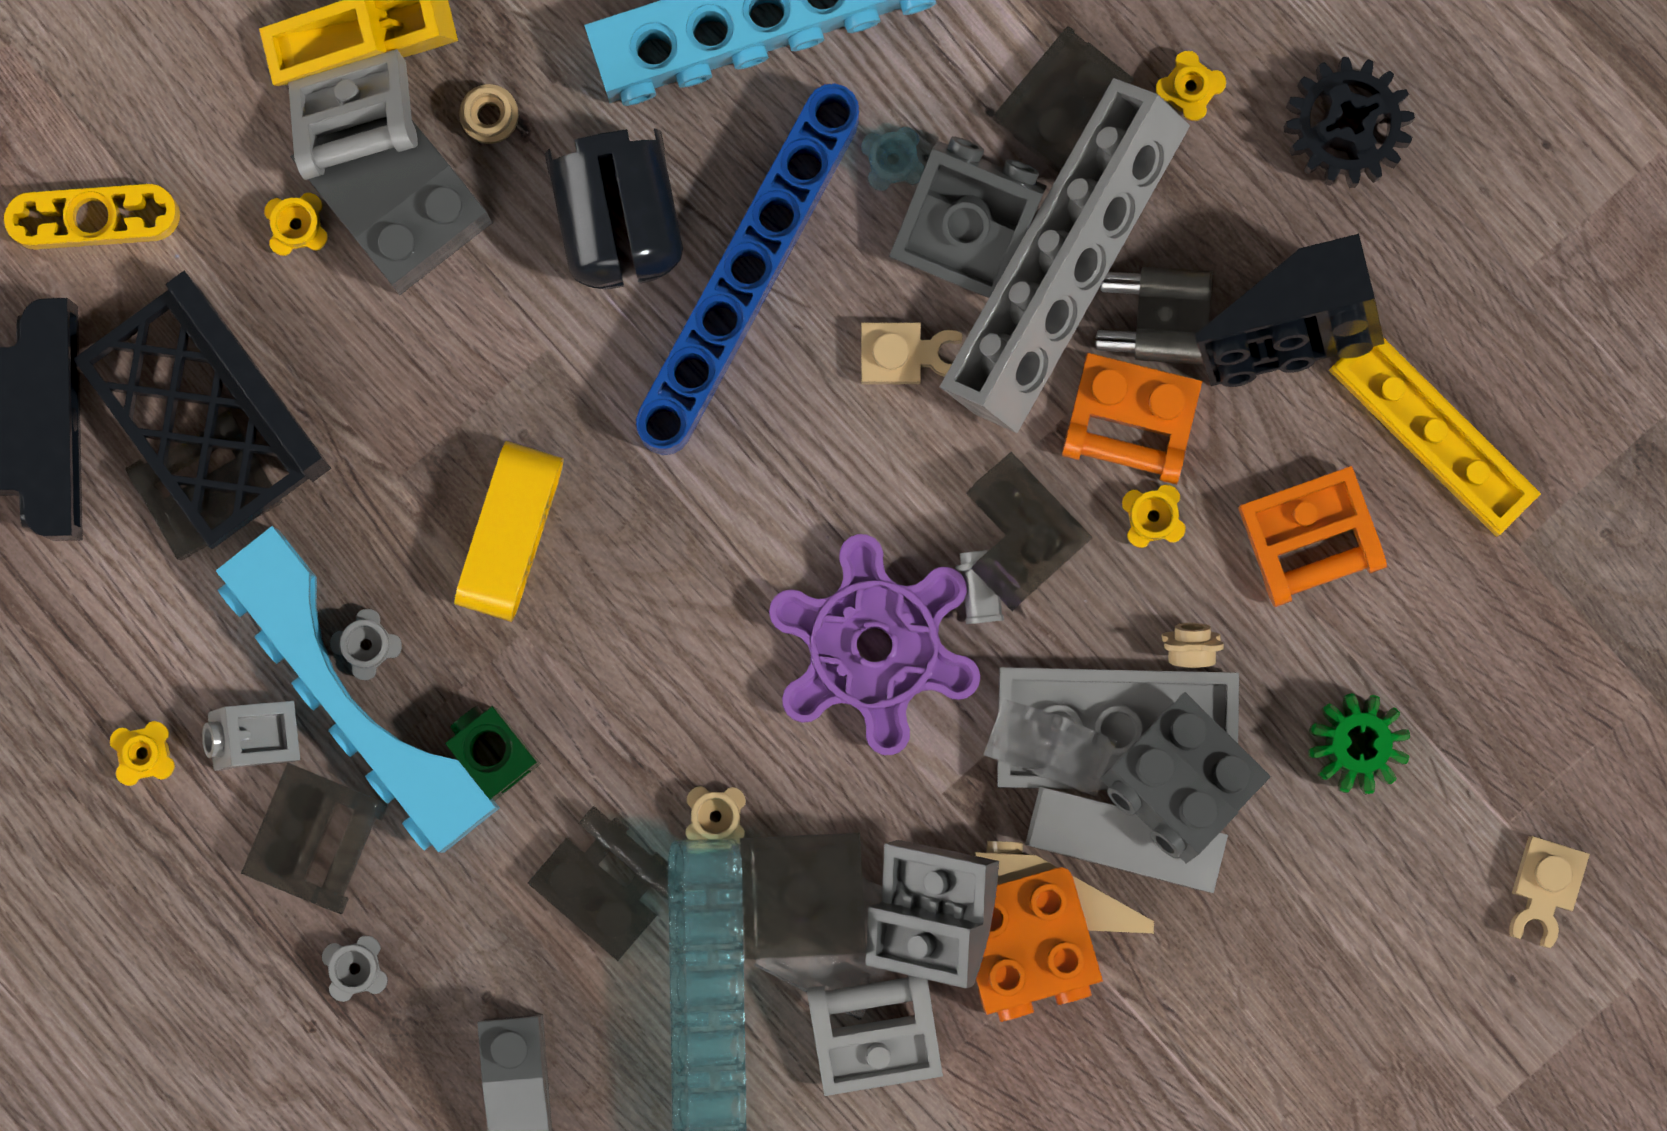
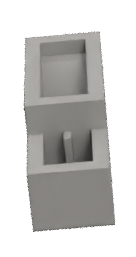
(1116, 840)

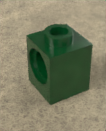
(513, 767)

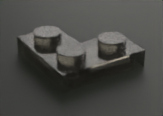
(1037, 531)

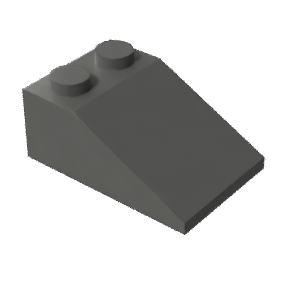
(401, 206)

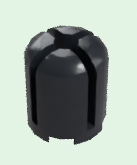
(586, 215)

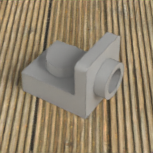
(251, 735)

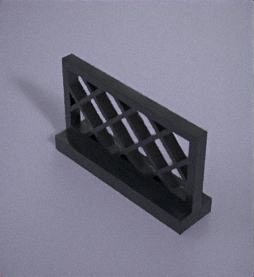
(243, 380)

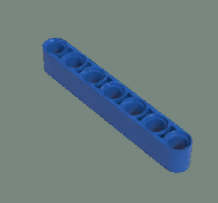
(752, 240)

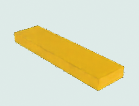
(1437, 435)

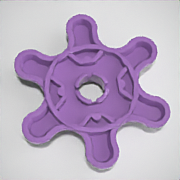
(866, 602)

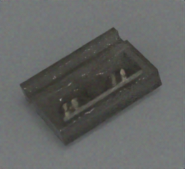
(1059, 97)

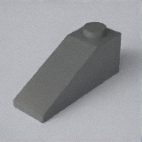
(515, 1073)

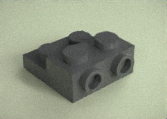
(968, 216)
(1184, 779)

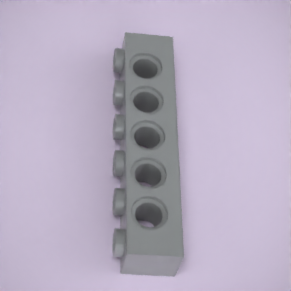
(1065, 255)

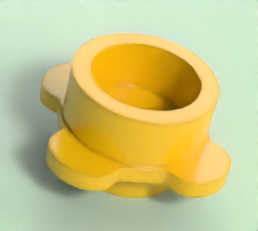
(1194, 102)
(281, 215)
(1162, 501)
(157, 762)

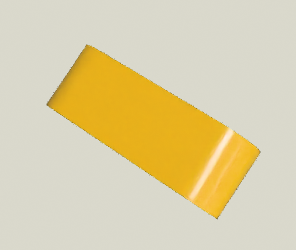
(508, 531)

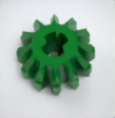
(1379, 745)

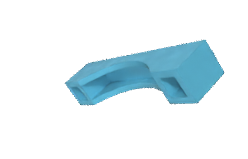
(281, 597)

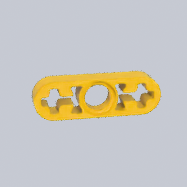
(49, 235)

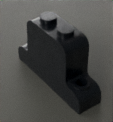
(43, 420)

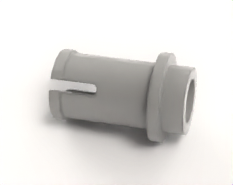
(980, 601)

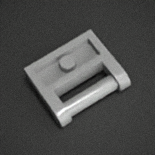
(349, 98)
(875, 1051)

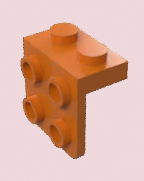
(1036, 946)

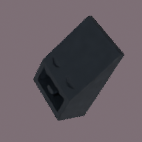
(1297, 314)

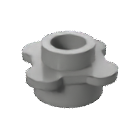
(349, 641)
(339, 959)

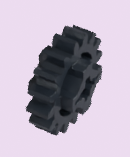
(1359, 146)

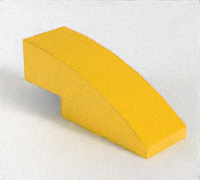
(354, 32)

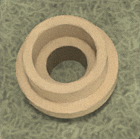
(485, 96)

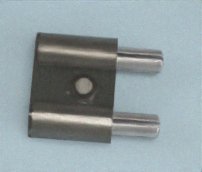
(1170, 313)

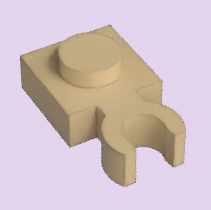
(896, 353)
(1549, 879)

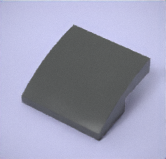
(932, 913)

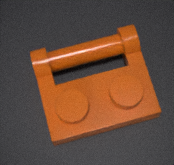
(1136, 399)
(1307, 516)

